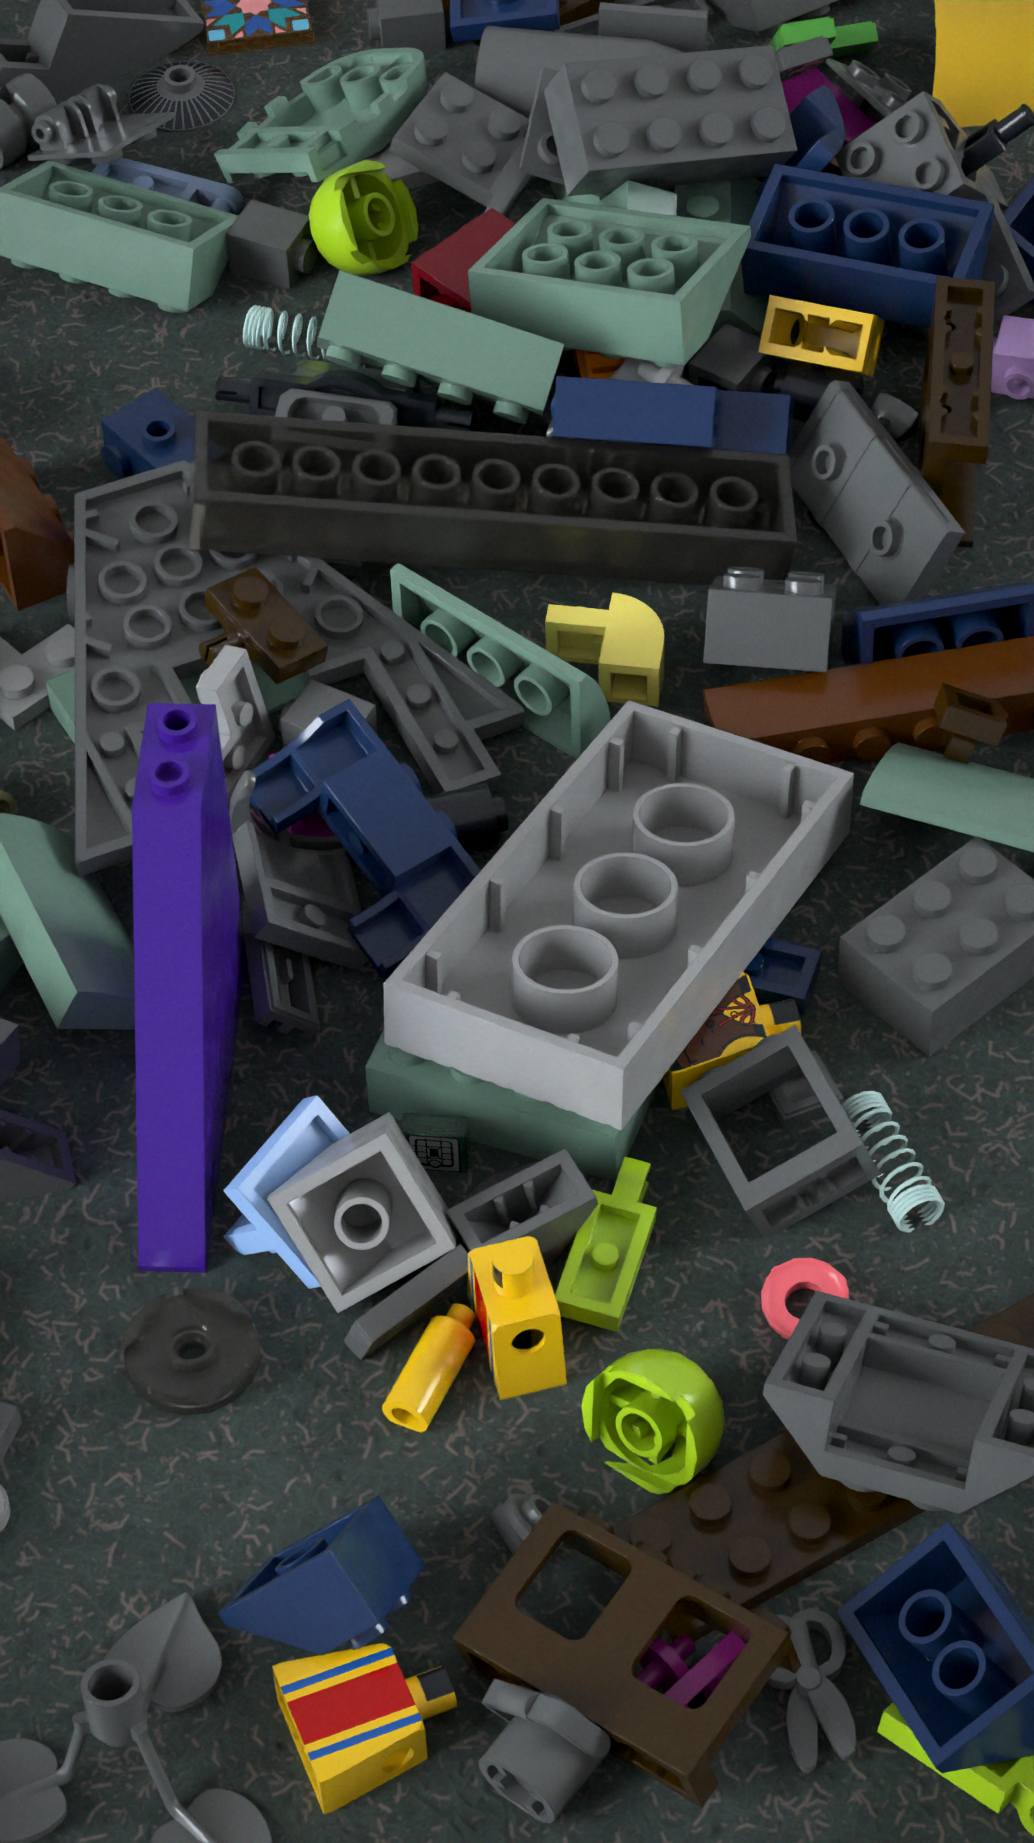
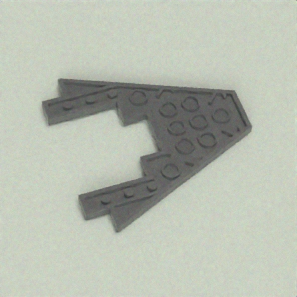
(142, 631)

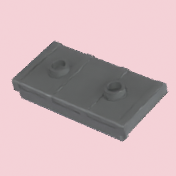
(871, 498)

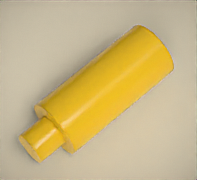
(431, 1369)

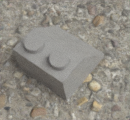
(364, 1213)

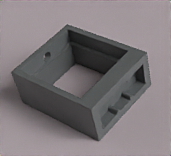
(809, 1178)

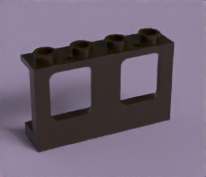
(957, 395)
(598, 1670)

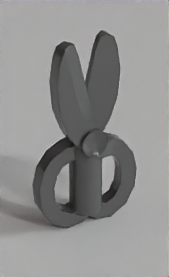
(813, 1693)

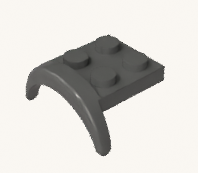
(467, 143)
(295, 885)

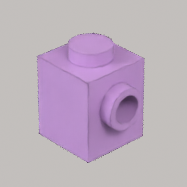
(1014, 358)

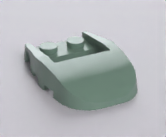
(336, 121)

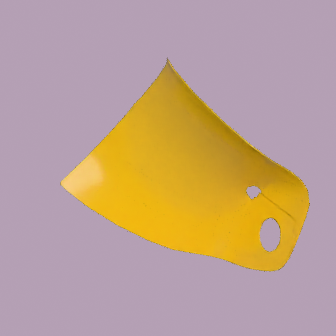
(984, 58)

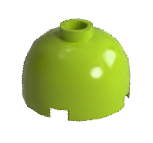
(363, 220)
(646, 1407)

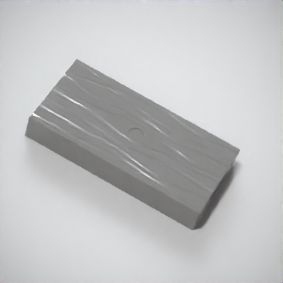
(619, 913)

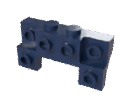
(380, 821)

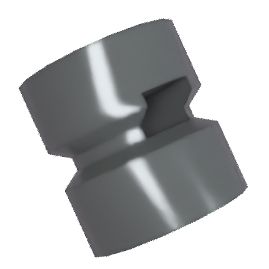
(20, 104)

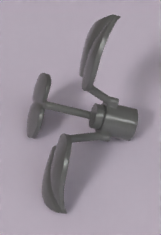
(159, 1662)

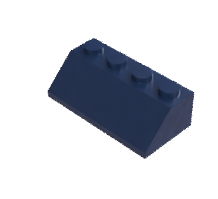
(861, 243)

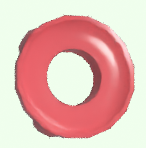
(790, 1277)

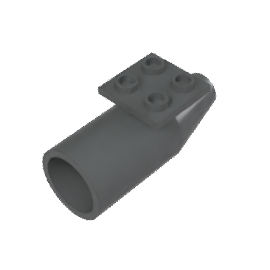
(513, 57)

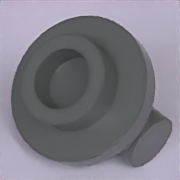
(518, 1517)

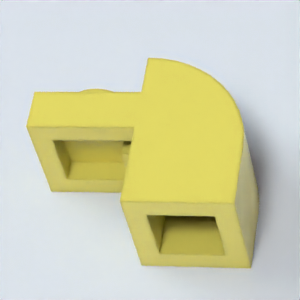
(621, 640)

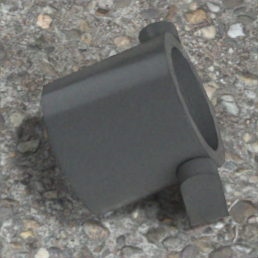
(542, 1750)

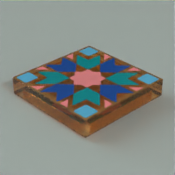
(254, 25)

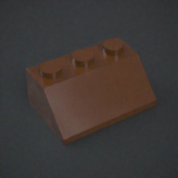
(32, 538)

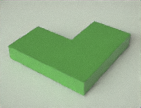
(843, 40)

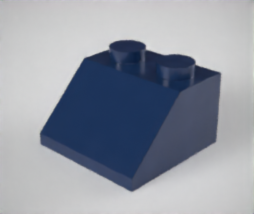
(330, 1584)

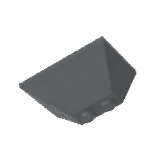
(906, 1404)

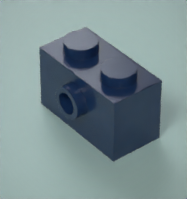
(146, 435)

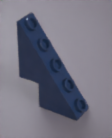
(672, 415)

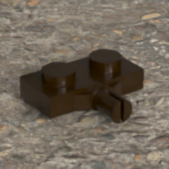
(264, 625)

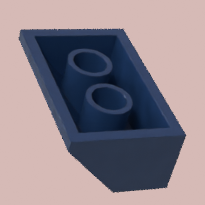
(938, 623)
(950, 1652)

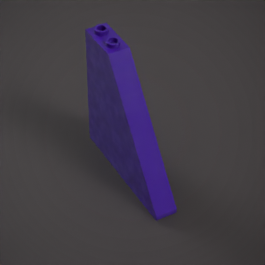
(184, 981)

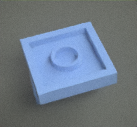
(291, 1147)

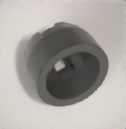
(894, 415)

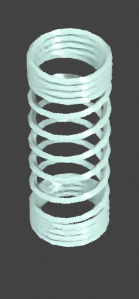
(260, 322)
(912, 1196)

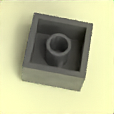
(770, 620)

